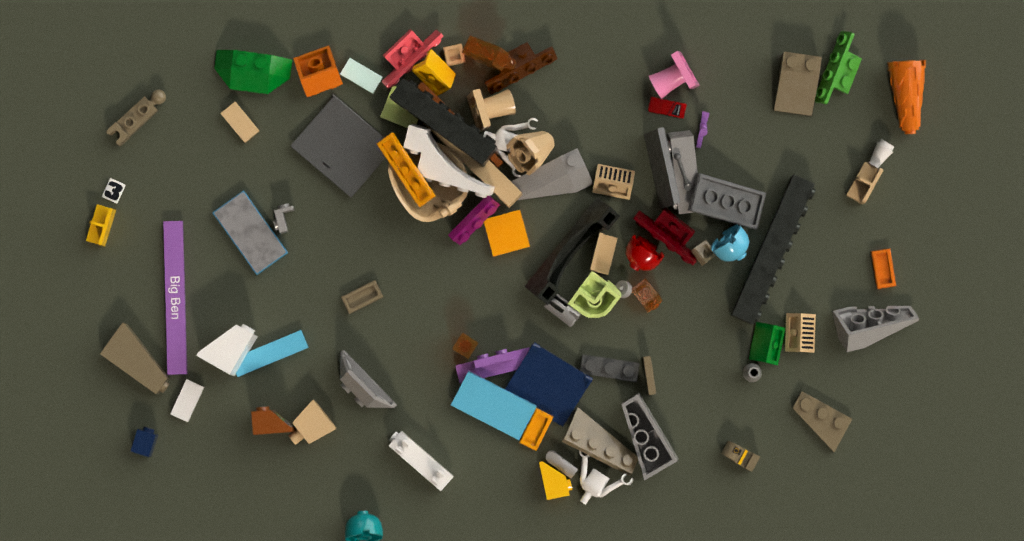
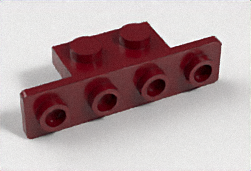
(670, 231)

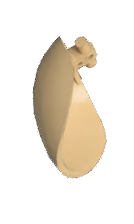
(446, 199)

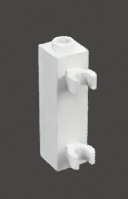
(420, 460)

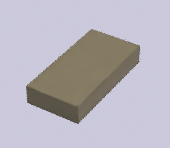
(362, 297)
(649, 376)

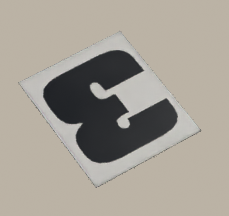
(113, 190)

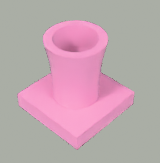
(674, 76)

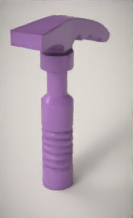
(703, 128)

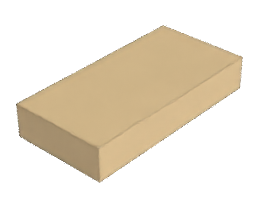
(240, 122)

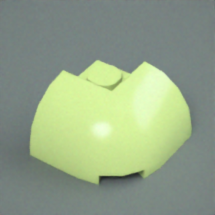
(595, 297)

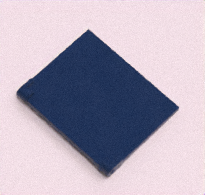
(549, 383)

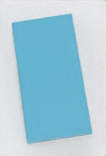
(493, 405)

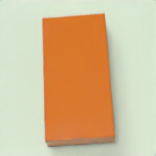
(883, 268)

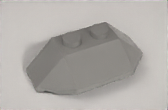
(362, 385)

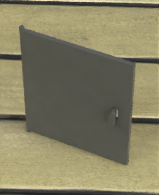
(341, 146)

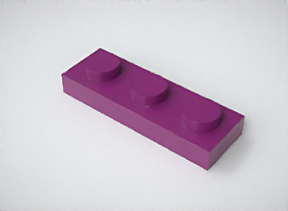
(474, 220)

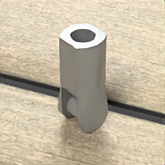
(561, 463)

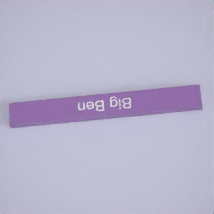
(175, 297)

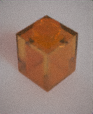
(465, 345)

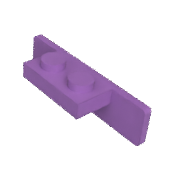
(494, 365)

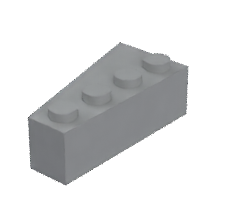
(683, 143)
(649, 440)

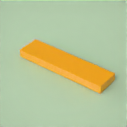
(406, 169)

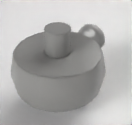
(625, 288)

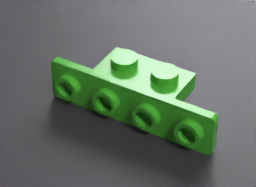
(840, 69)

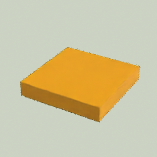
(506, 233)

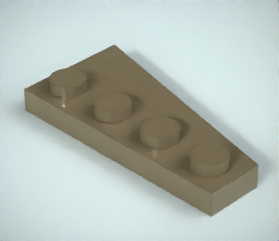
(596, 442)

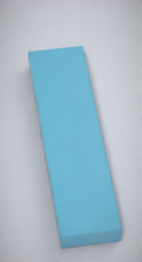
(272, 352)

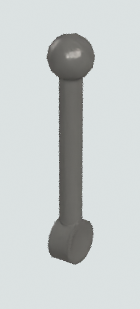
(687, 186)

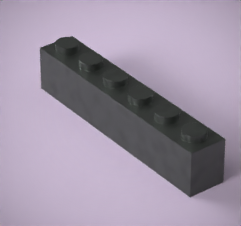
(443, 122)

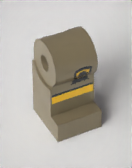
(740, 455)

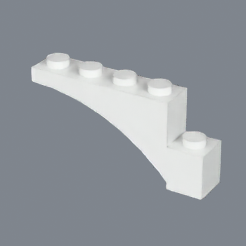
(437, 166)

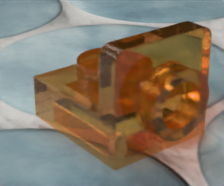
(647, 295)

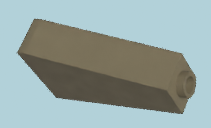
(132, 357)

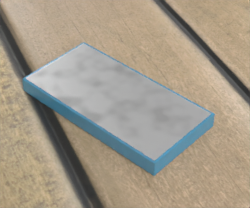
(250, 232)

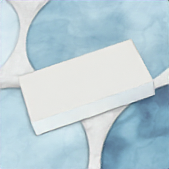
(187, 400)

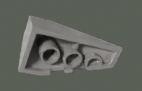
(556, 177)

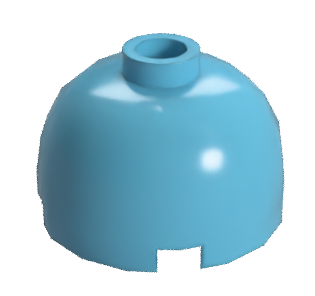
(732, 244)

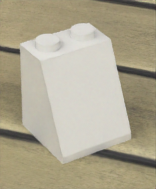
(229, 349)

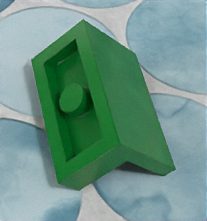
(767, 343)

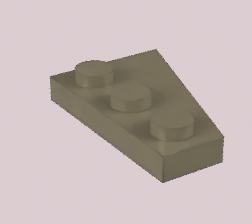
(822, 419)

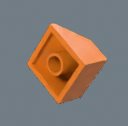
(318, 71)

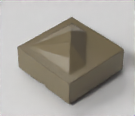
(703, 252)

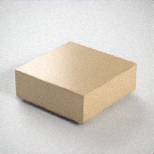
(454, 55)

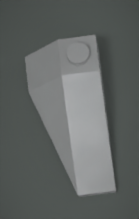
(864, 327)

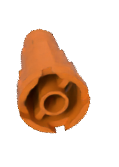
(907, 85)

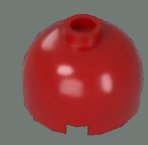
(642, 254)

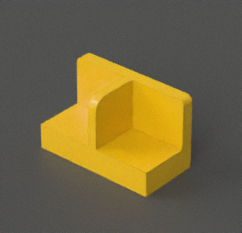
(434, 73)
(100, 225)

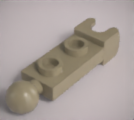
(137, 116)

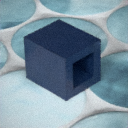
(144, 442)

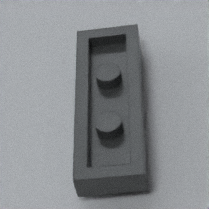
(609, 368)

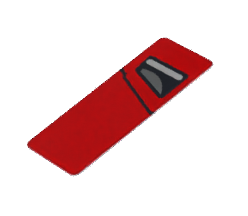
(667, 107)

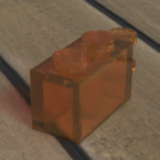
(488, 54)

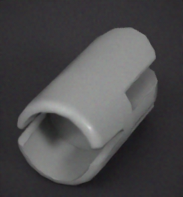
(562, 310)

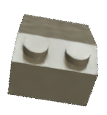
(797, 83)

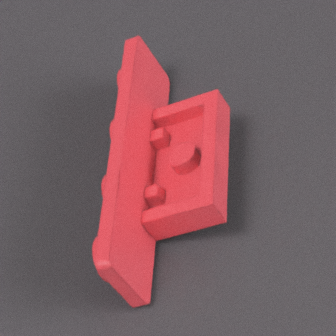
(406, 53)

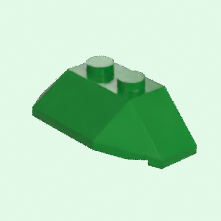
(252, 70)

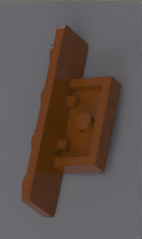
(526, 64)

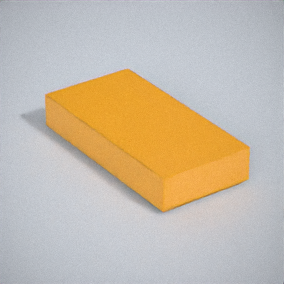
(536, 429)

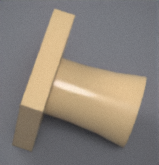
(491, 107)

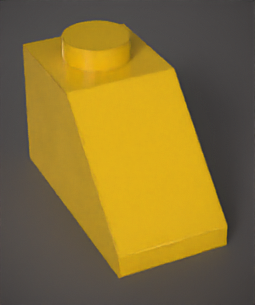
(554, 482)

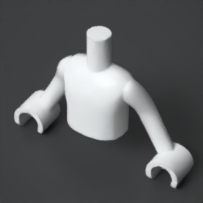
(504, 136)
(596, 482)

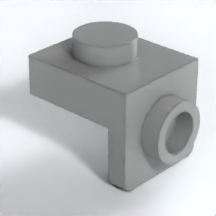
(280, 221)

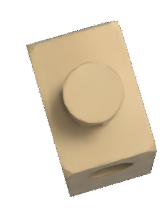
(311, 424)

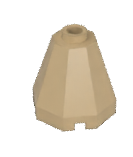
(530, 150)

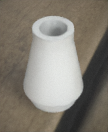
(881, 153)

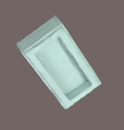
(361, 75)

